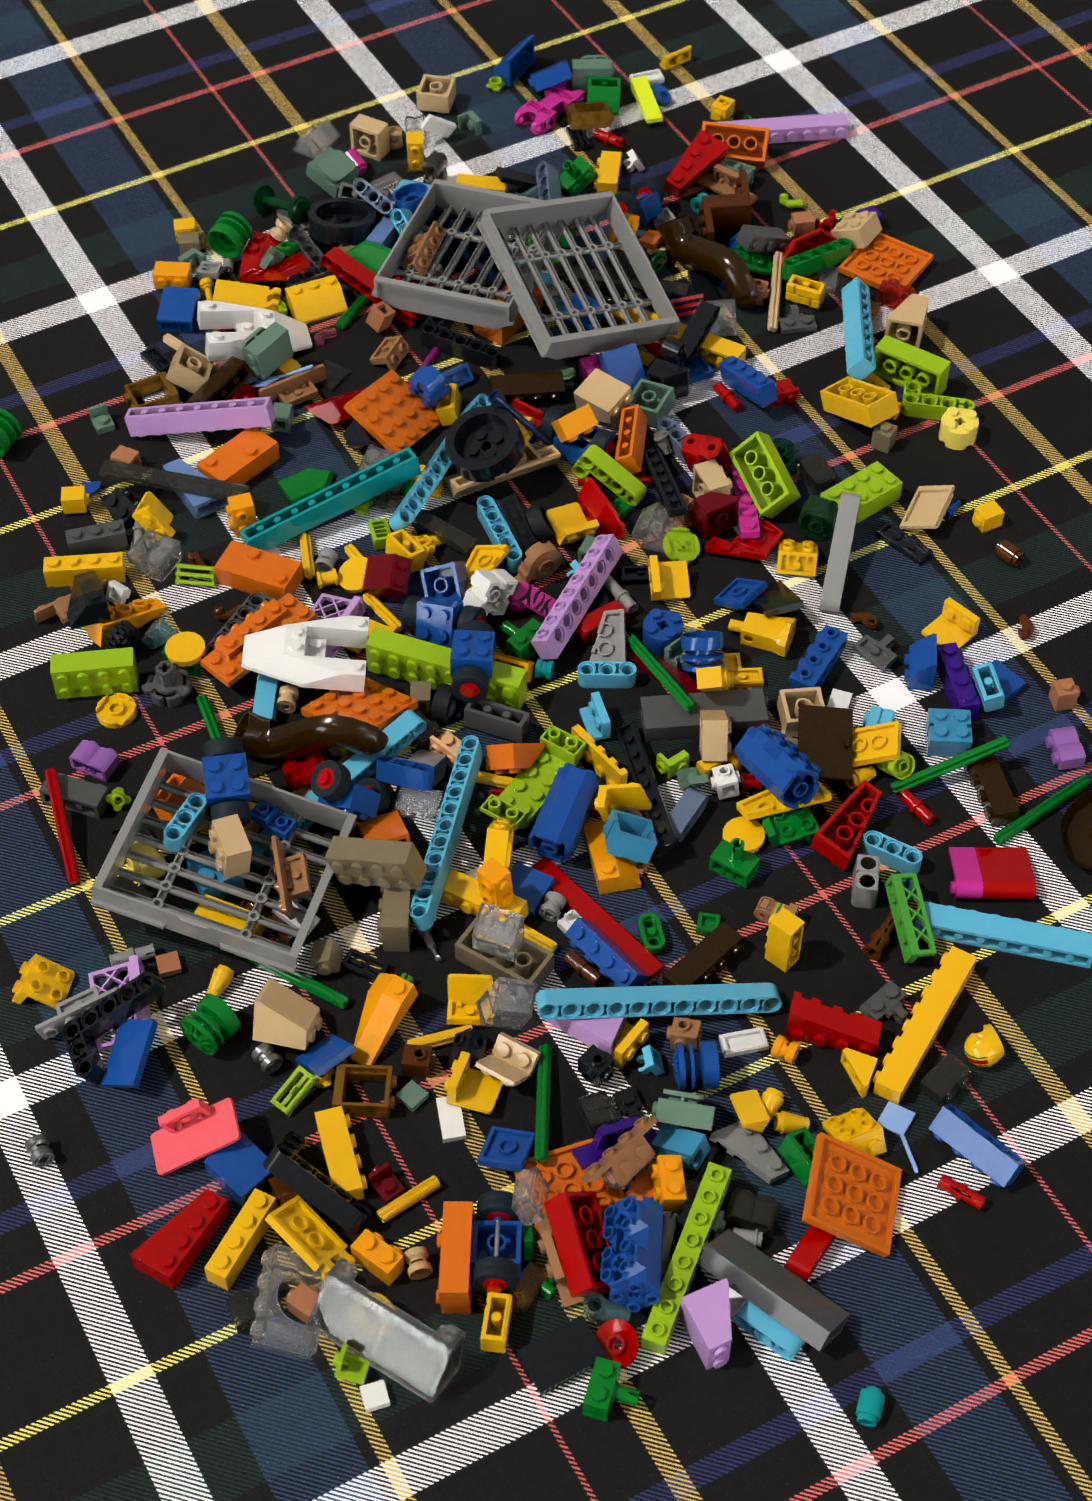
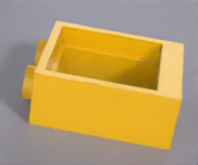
(500, 841)

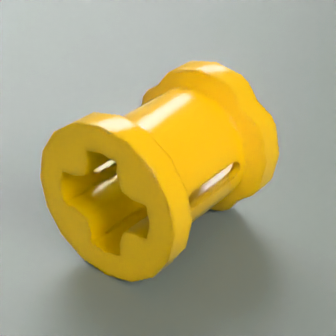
(327, 578)

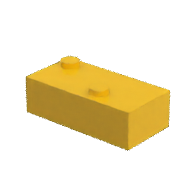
(859, 401)

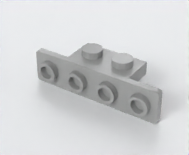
(69, 1009)

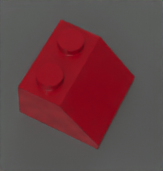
(714, 513)
(387, 576)

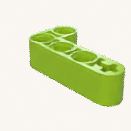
(929, 405)
(610, 473)

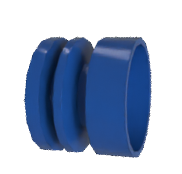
(410, 196)
(702, 649)
(696, 1065)

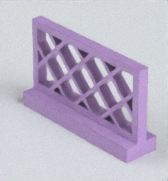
(354, 608)
(135, 968)

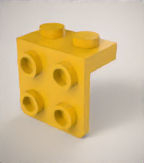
(154, 515)
(570, 523)
(621, 797)
(43, 982)
(463, 994)
(629, 1042)
(471, 1087)
(858, 1130)

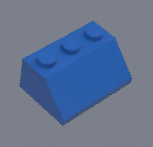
(516, 61)

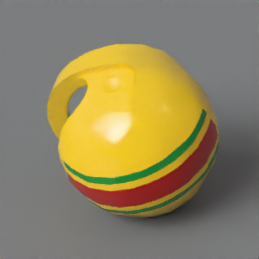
(984, 1048)

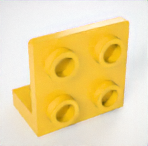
(797, 558)
(668, 579)
(953, 625)

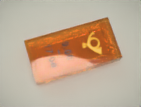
(528, 1287)

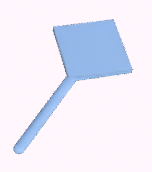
(271, 379)
(897, 1120)

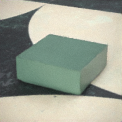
(412, 1095)

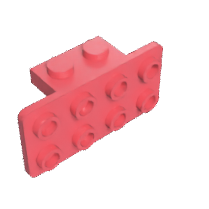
(193, 1133)

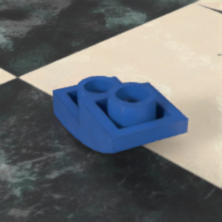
(272, 820)

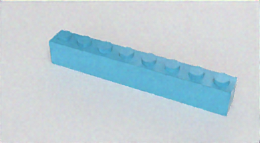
(858, 329)
(1009, 935)

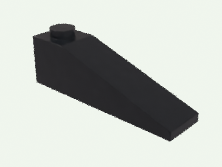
(87, 602)

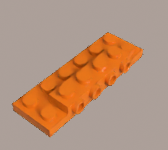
(226, 658)

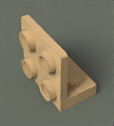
(509, 1061)

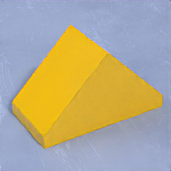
(859, 1068)

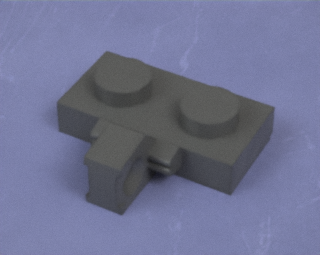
(797, 322)
(877, 651)
(886, 1003)

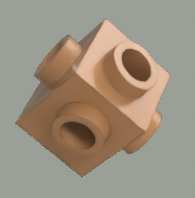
(685, 1031)

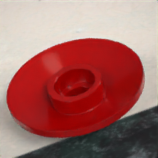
(613, 1332)

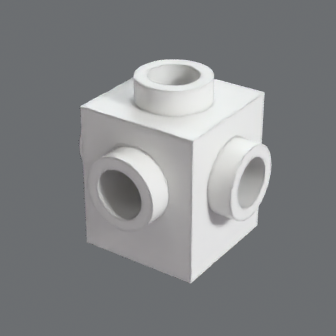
(725, 781)

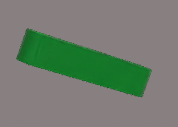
(817, 259)

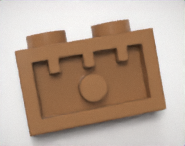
(390, 352)

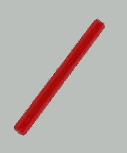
(62, 826)

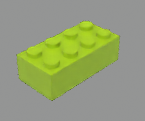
(901, 362)
(764, 474)
(874, 484)
(94, 673)

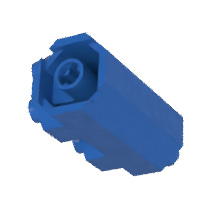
(778, 765)
(564, 813)
(634, 1258)

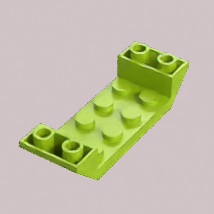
(528, 790)

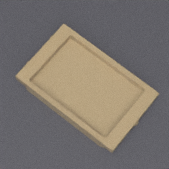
(928, 507)

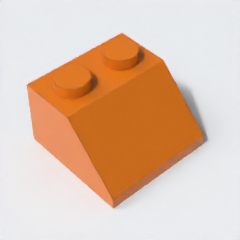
(512, 756)

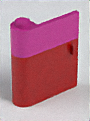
(991, 873)

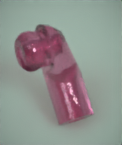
(326, 333)

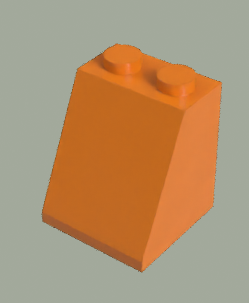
(385, 827)

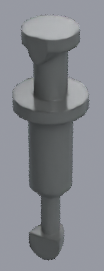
(429, 943)

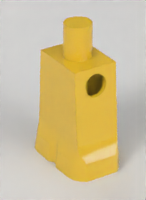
(765, 633)

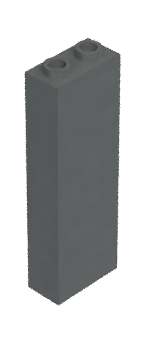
(667, 720)
(773, 1289)

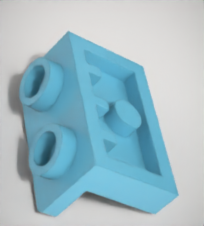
(596, 718)

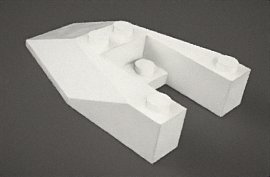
(245, 319)
(298, 653)

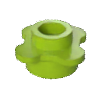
(495, 83)
(363, 508)
(114, 794)

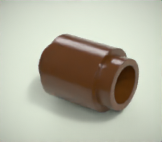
(1009, 552)

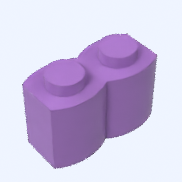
(1065, 748)
(94, 760)

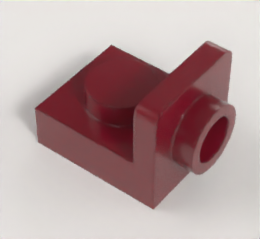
(385, 1183)

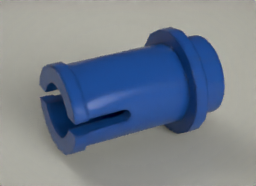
(952, 508)

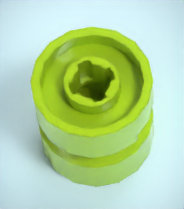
(898, 768)

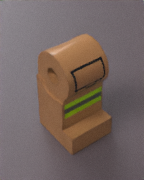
(767, 906)

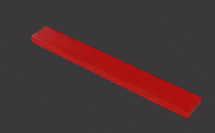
(588, 909)

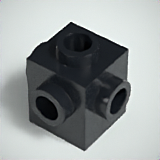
(470, 1042)
(596, 1066)

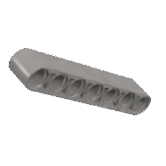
(840, 552)

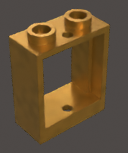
(589, 115)
(148, 386)
(368, 1073)

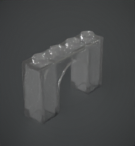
(271, 1326)

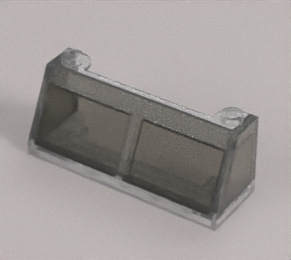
(386, 1335)

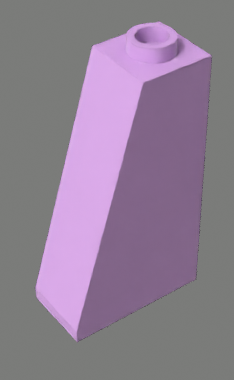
(593, 1031)

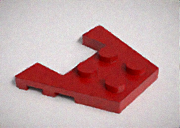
(281, 271)
(751, 548)

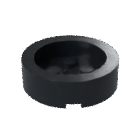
(340, 221)
(476, 431)

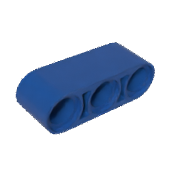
(405, 773)

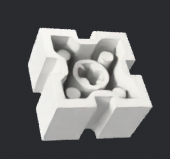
(490, 590)

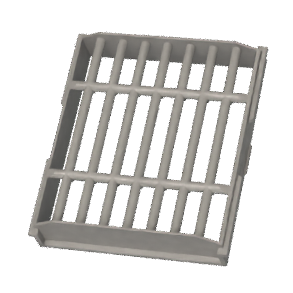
(564, 213)
(451, 305)
(187, 923)

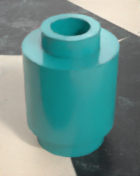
(870, 1406)

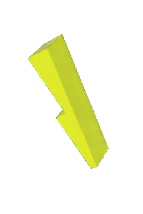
(647, 103)

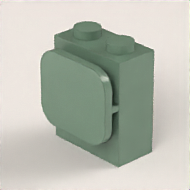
(590, 66)
(331, 169)
(267, 350)
(684, 1110)

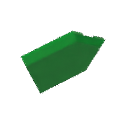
(370, 255)
(755, 261)
(305, 483)

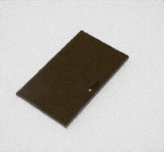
(827, 740)

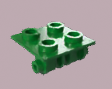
(794, 825)

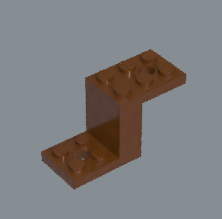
(726, 211)

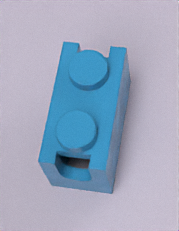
(684, 1142)

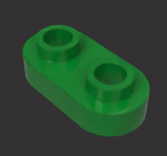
(653, 934)

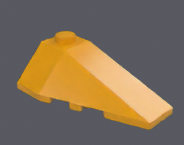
(137, 614)
(610, 872)
(382, 1013)

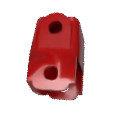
(701, 448)

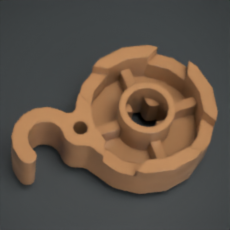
(539, 563)

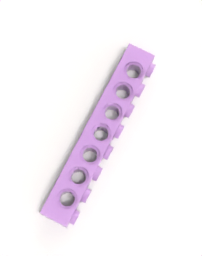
(577, 597)

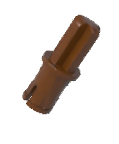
(583, 968)

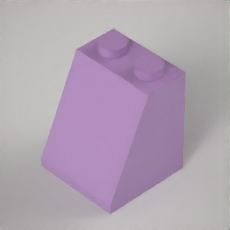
(708, 1322)

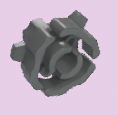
(167, 681)

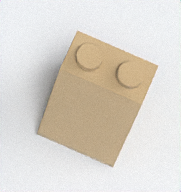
(908, 320)
(604, 394)
(284, 1017)

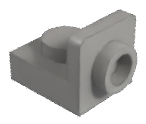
(209, 270)

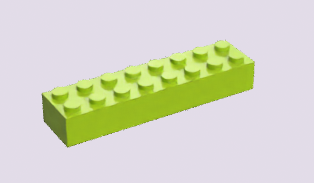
(420, 660)

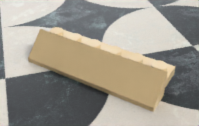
(531, 460)

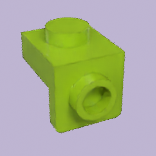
(670, 766)
(349, 1366)

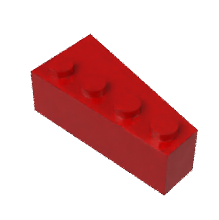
(699, 157)
(844, 829)
(831, 1026)
(181, 1240)

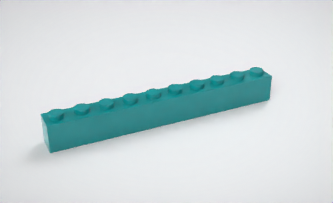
(332, 501)

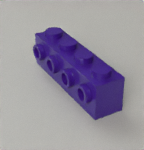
(956, 679)

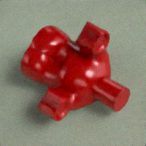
(828, 223)

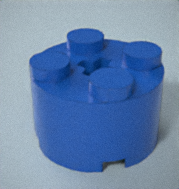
(428, 385)
(661, 629)

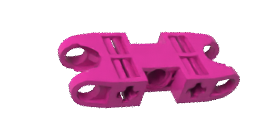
(545, 112)

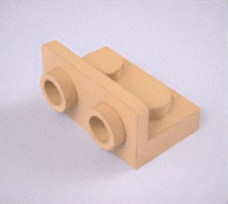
(447, 745)

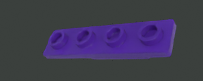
(606, 1137)

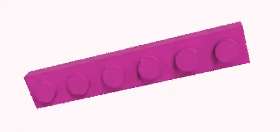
(747, 511)

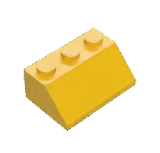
(316, 300)

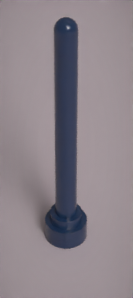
(498, 399)

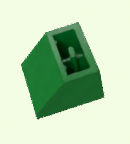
(606, 90)

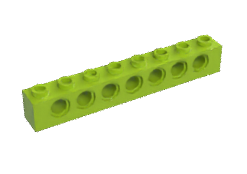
(686, 1258)

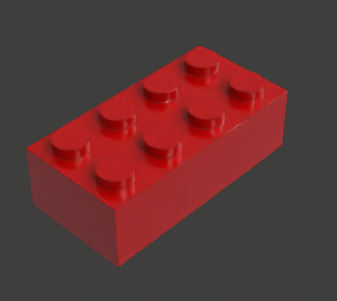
(579, 1239)

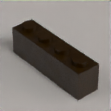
(223, 382)
(529, 386)
(993, 791)
(706, 958)

